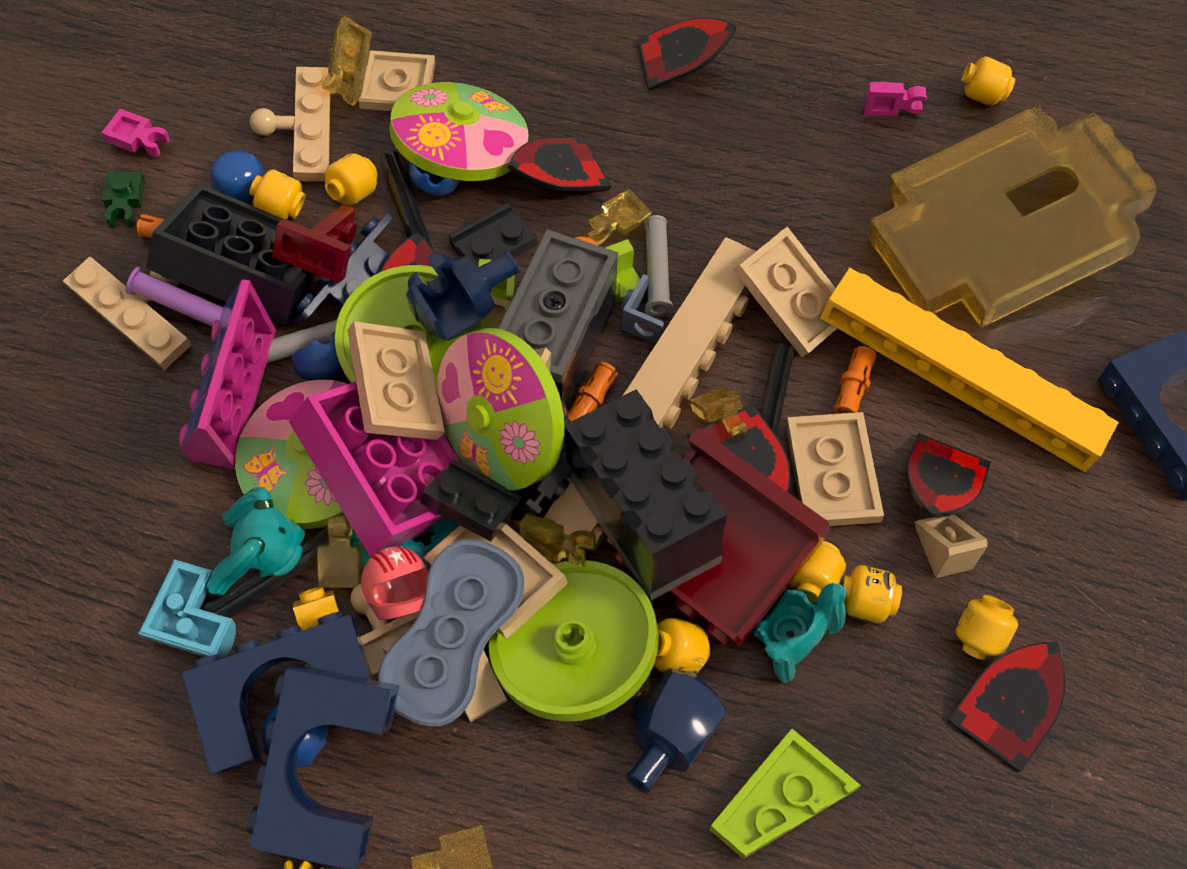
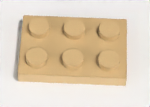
(789, 290)
(395, 381)
(835, 467)
(541, 577)

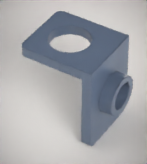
(631, 305)

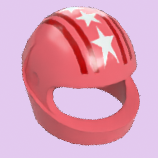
(394, 582)

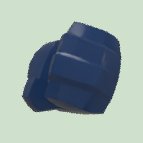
(459, 293)
(673, 725)

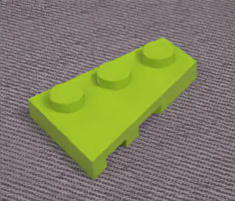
(781, 795)

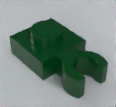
(120, 194)

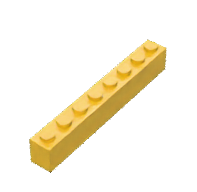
(969, 370)

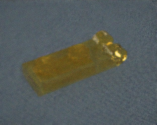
(348, 60)

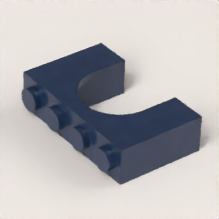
(1135, 388)
(222, 686)
(286, 816)

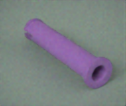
(172, 297)

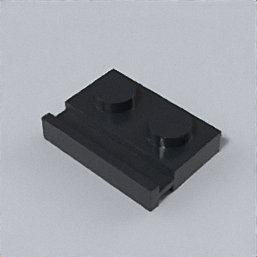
(493, 236)
(544, 491)
(471, 500)

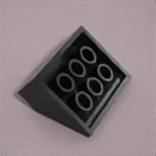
(220, 241)

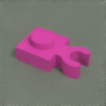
(889, 97)
(132, 131)

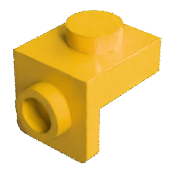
(313, 605)

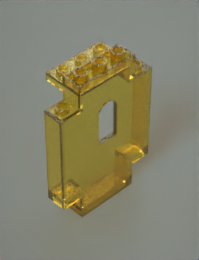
(967, 241)

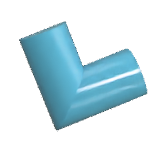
(177, 615)

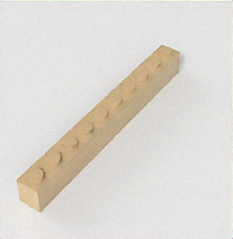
(676, 361)

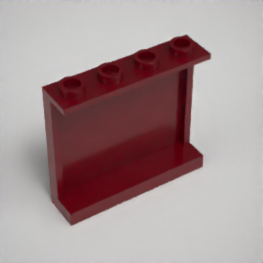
(763, 543)

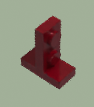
(320, 249)

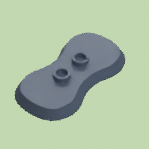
(465, 602)

